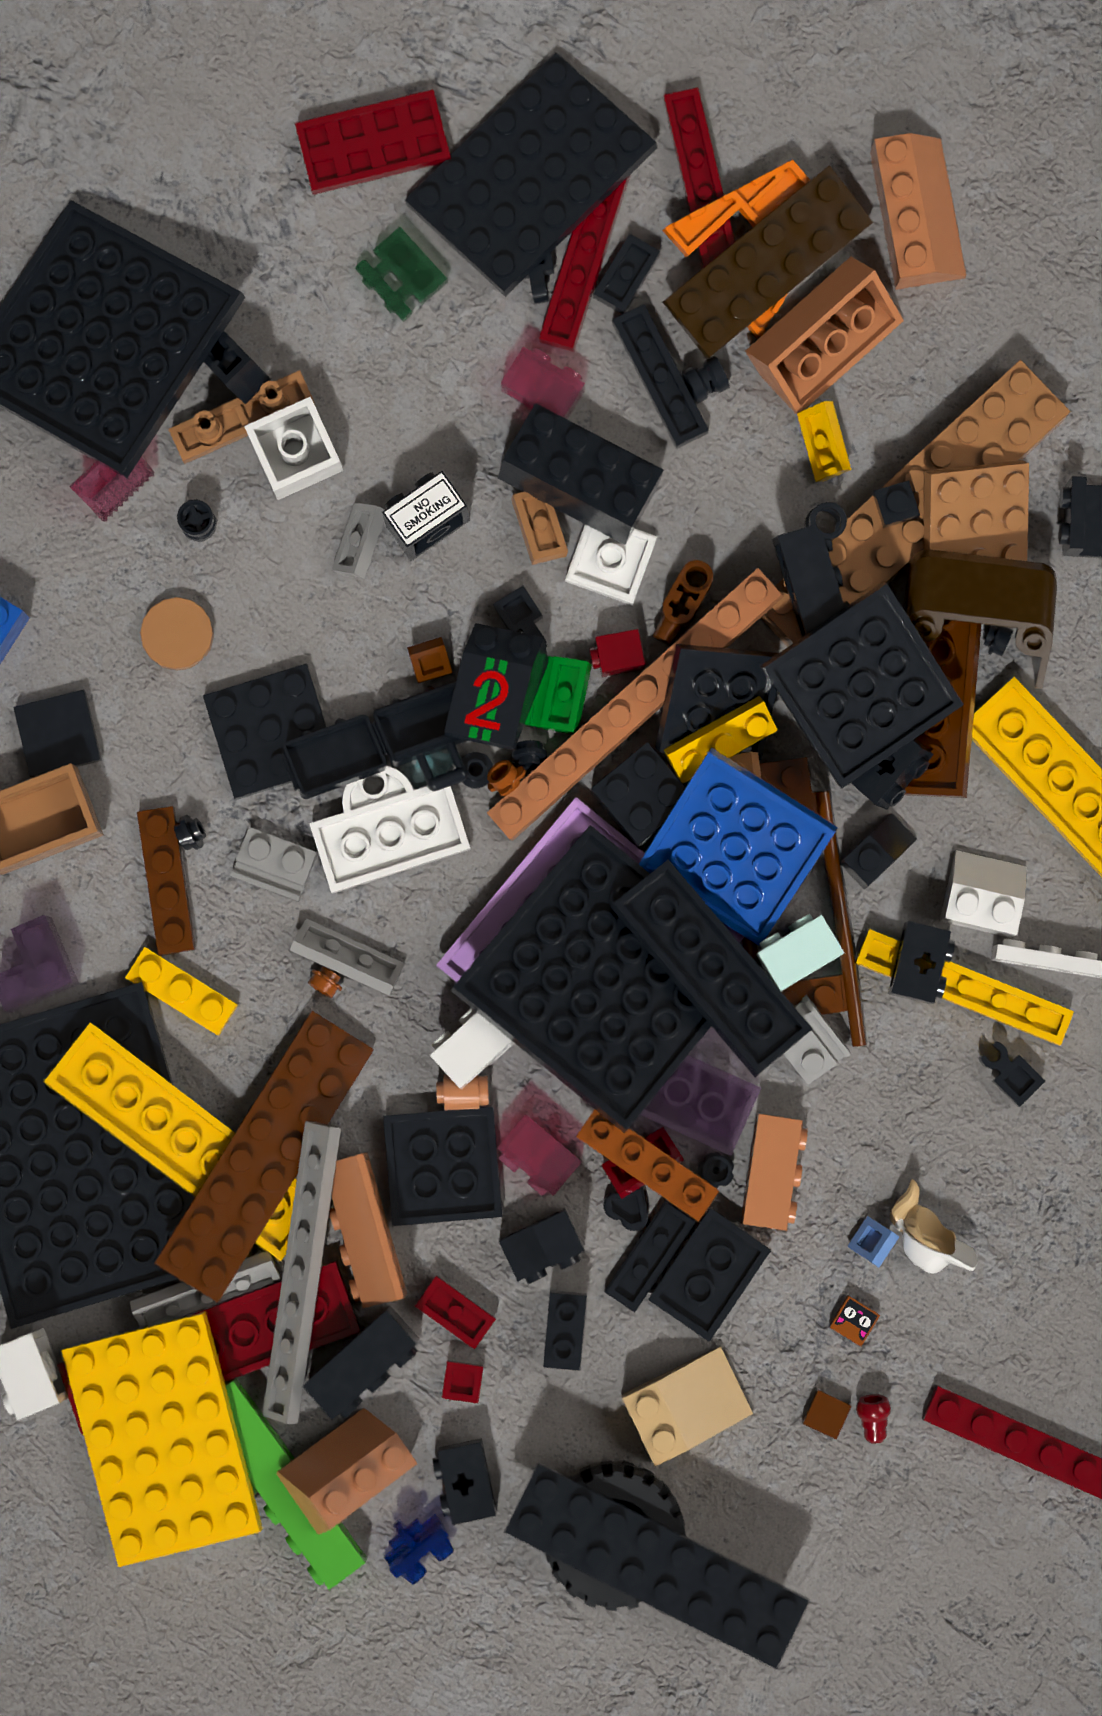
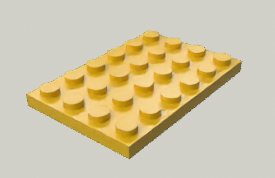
(162, 1439)

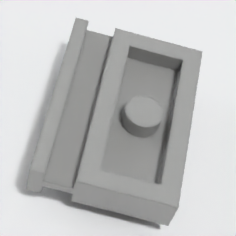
(274, 864)
(819, 1048)

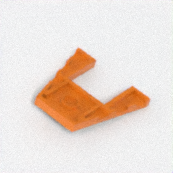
(754, 203)

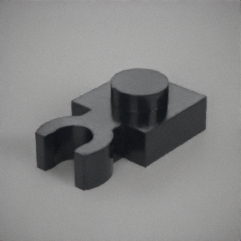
(1015, 1077)

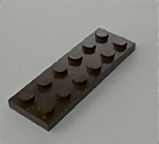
(767, 262)

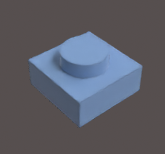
(873, 1241)

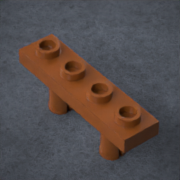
(649, 1165)

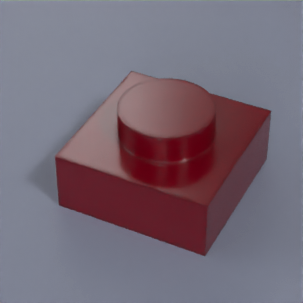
(462, 1382)

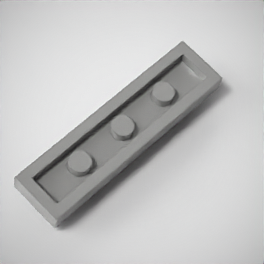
(184, 1300)

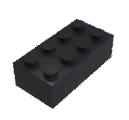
(580, 473)

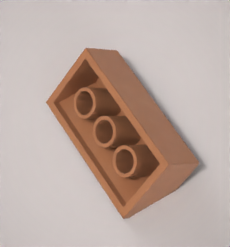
(917, 210)
(825, 334)
(365, 1233)

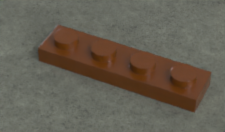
(166, 881)

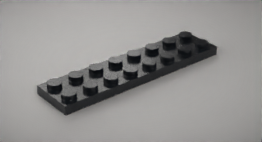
(657, 1565)

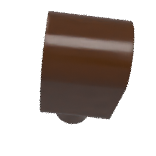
(669, 625)

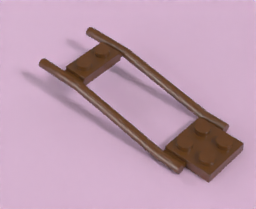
(830, 992)

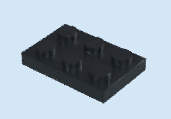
(709, 1274)

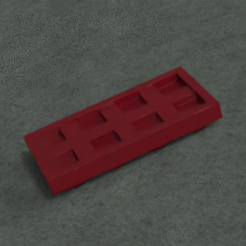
(373, 142)

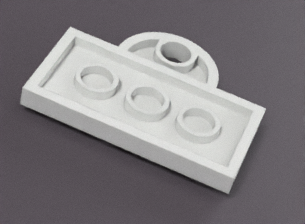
(387, 831)

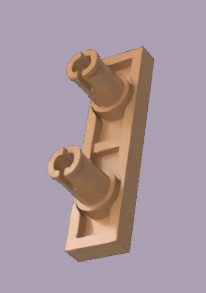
(226, 423)

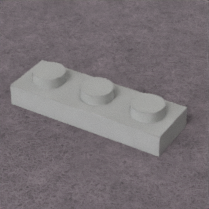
(347, 956)

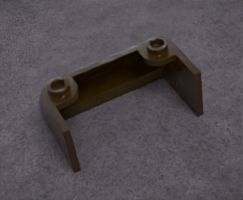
(987, 593)

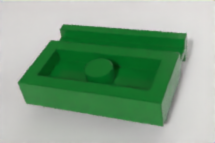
(560, 695)

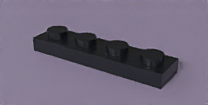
(660, 376)

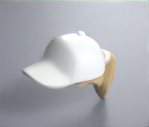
(925, 1238)

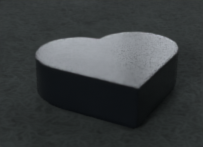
(629, 1210)

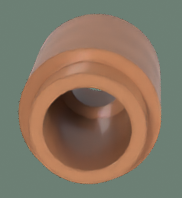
(470, 1097)

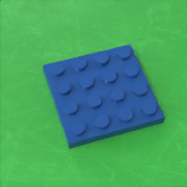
(740, 845)

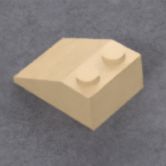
(687, 1405)

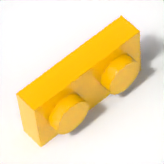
(824, 441)

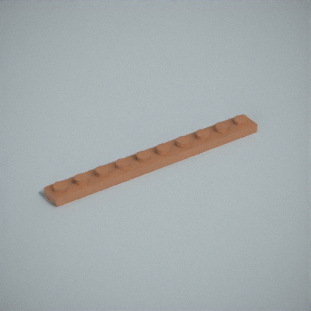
(628, 709)

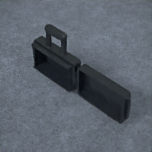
(356, 748)

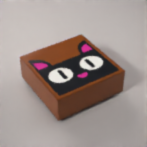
(854, 1321)

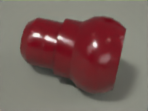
(874, 1414)

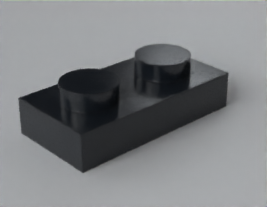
(626, 274)

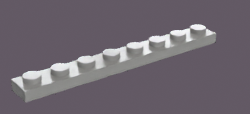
(301, 1272)

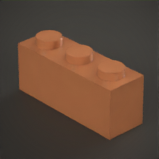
(773, 1172)

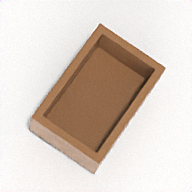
(45, 818)

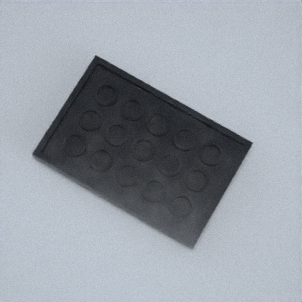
(531, 174)

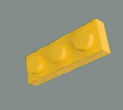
(726, 735)
(182, 991)

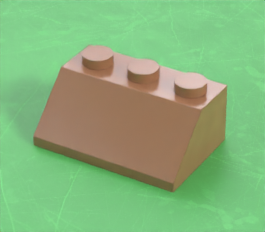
(345, 1470)

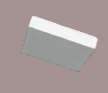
(610, 566)

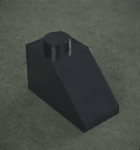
(878, 851)

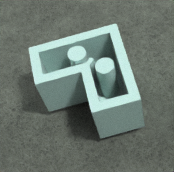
(800, 952)

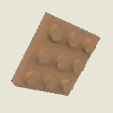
(978, 510)

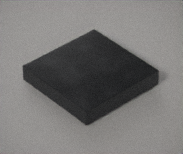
(57, 733)

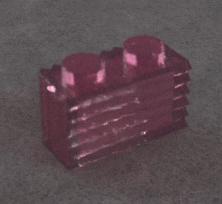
(106, 490)

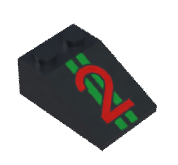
(496, 686)

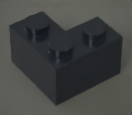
(542, 1245)

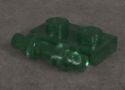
(409, 266)

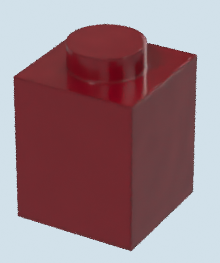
(617, 653)

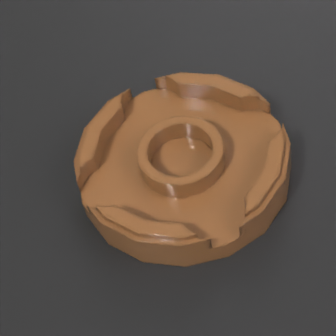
(177, 633)

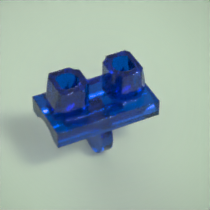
(413, 1544)

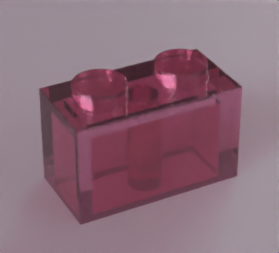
(538, 381)
(538, 1155)

